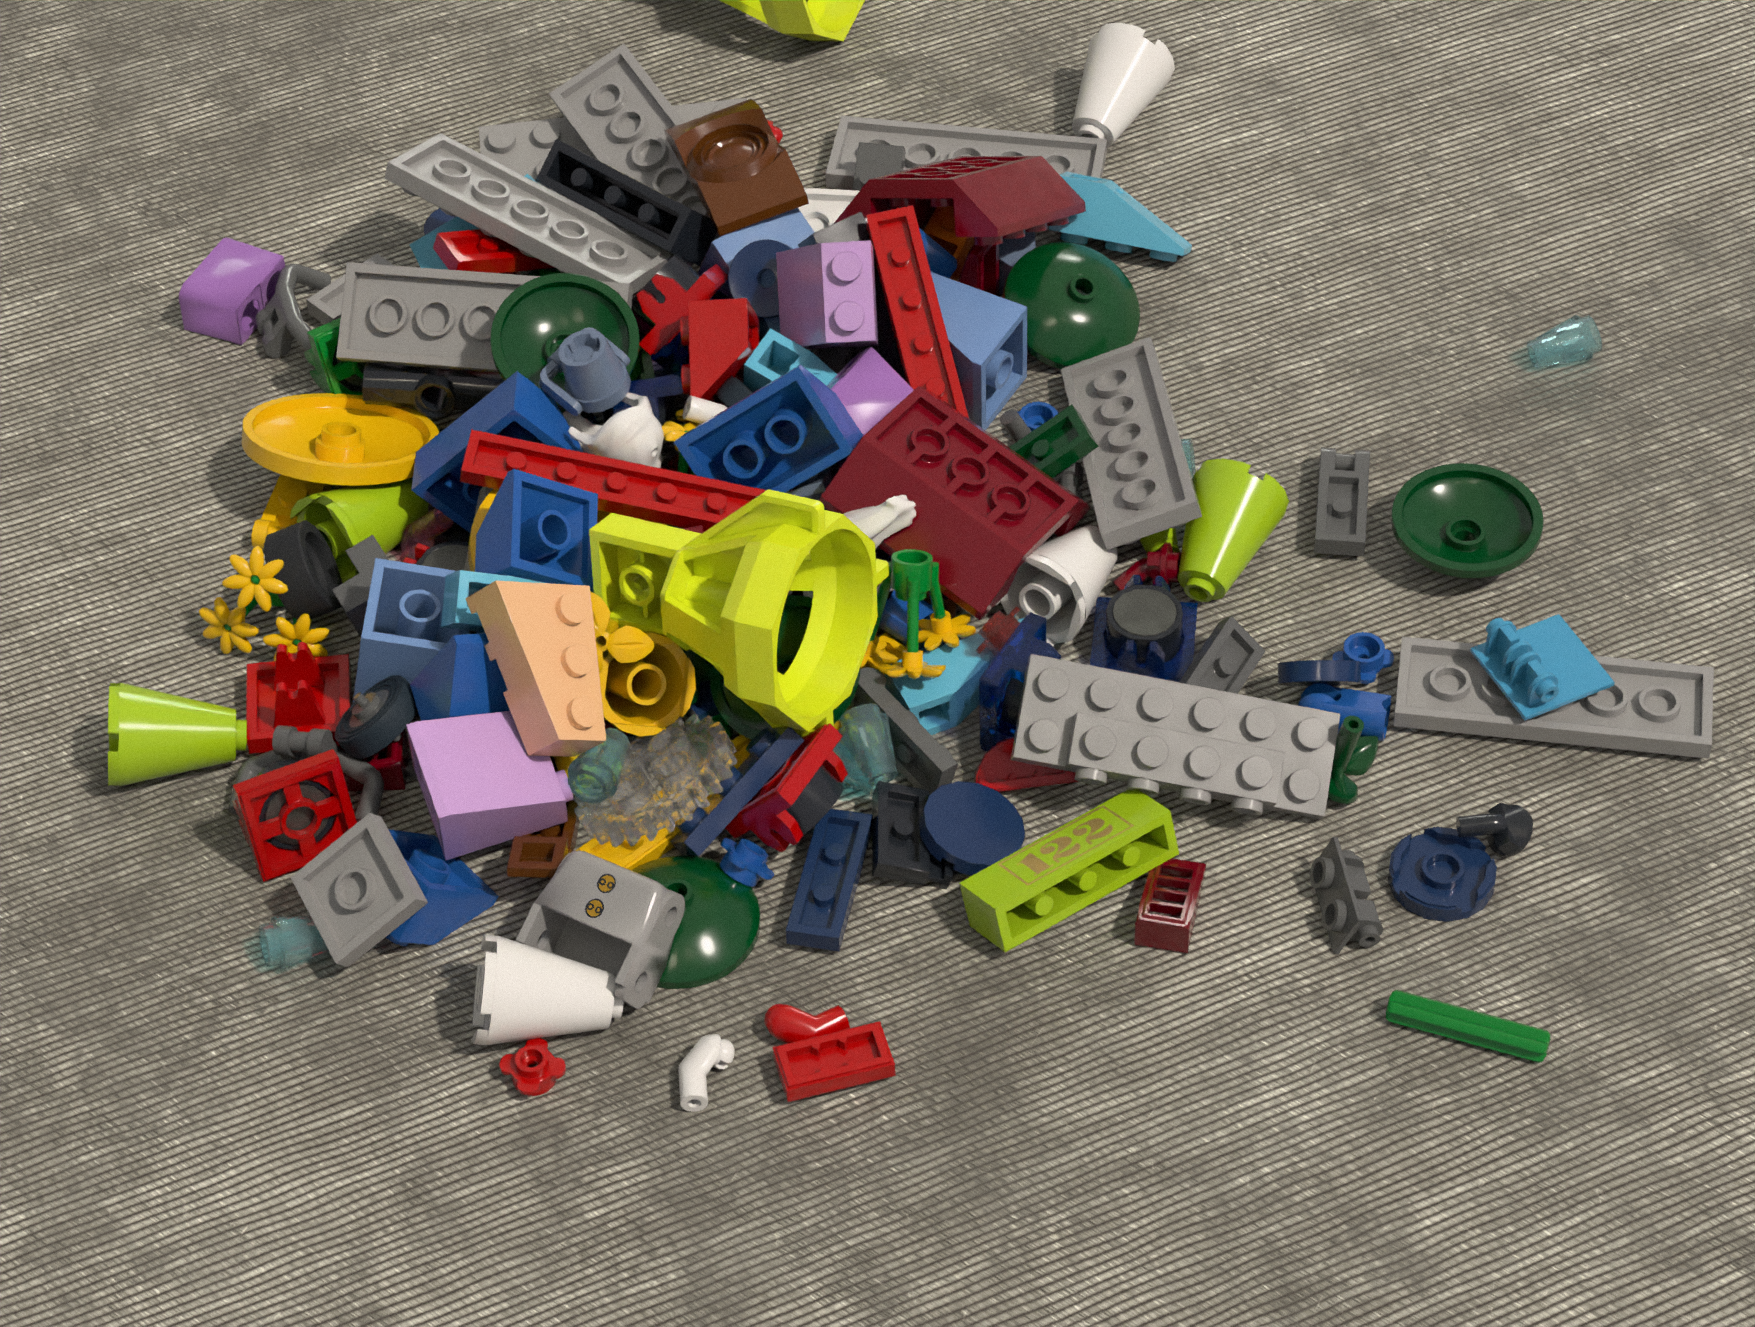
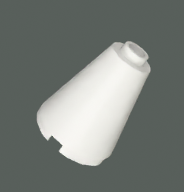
(1119, 80)
(1062, 582)
(538, 994)

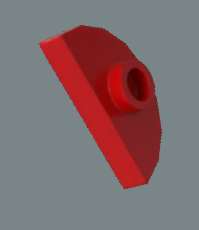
(1004, 774)

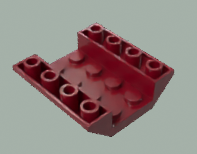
(989, 194)
(973, 497)

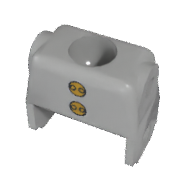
(607, 922)

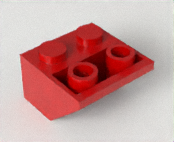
(719, 343)

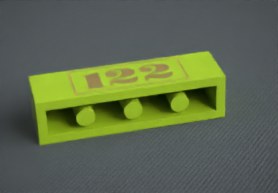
(1069, 868)

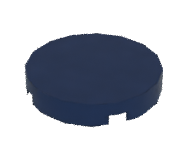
(970, 826)
(1442, 875)

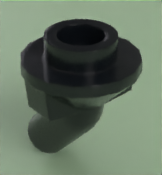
(1506, 828)

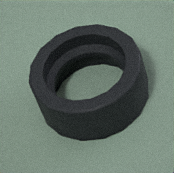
(307, 569)

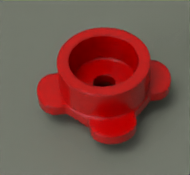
(537, 1079)

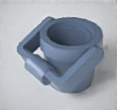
(592, 373)

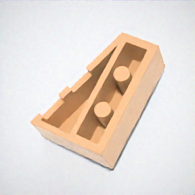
(548, 662)

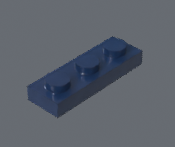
(767, 754)
(829, 880)

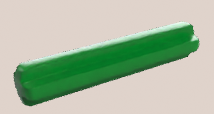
(1468, 1026)

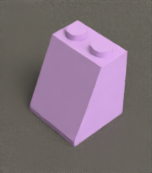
(828, 295)
(483, 781)

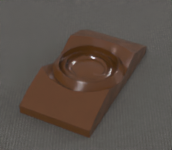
(737, 166)

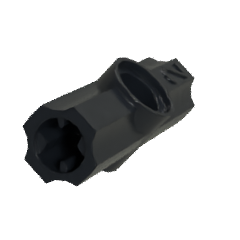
(416, 388)

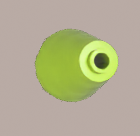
(358, 512)
(1235, 523)
(167, 734)

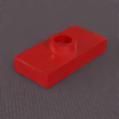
(834, 1061)

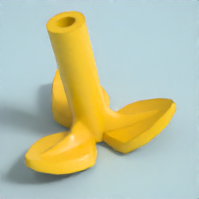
(623, 643)

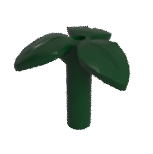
(1351, 756)

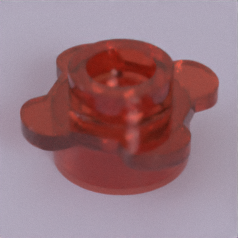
(998, 631)

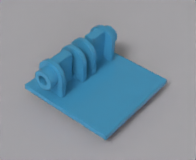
(1540, 665)

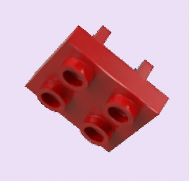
(295, 693)

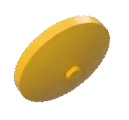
(335, 439)

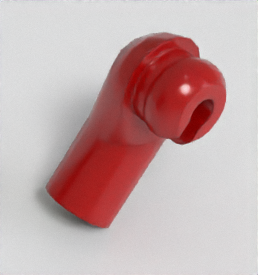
(793, 1024)

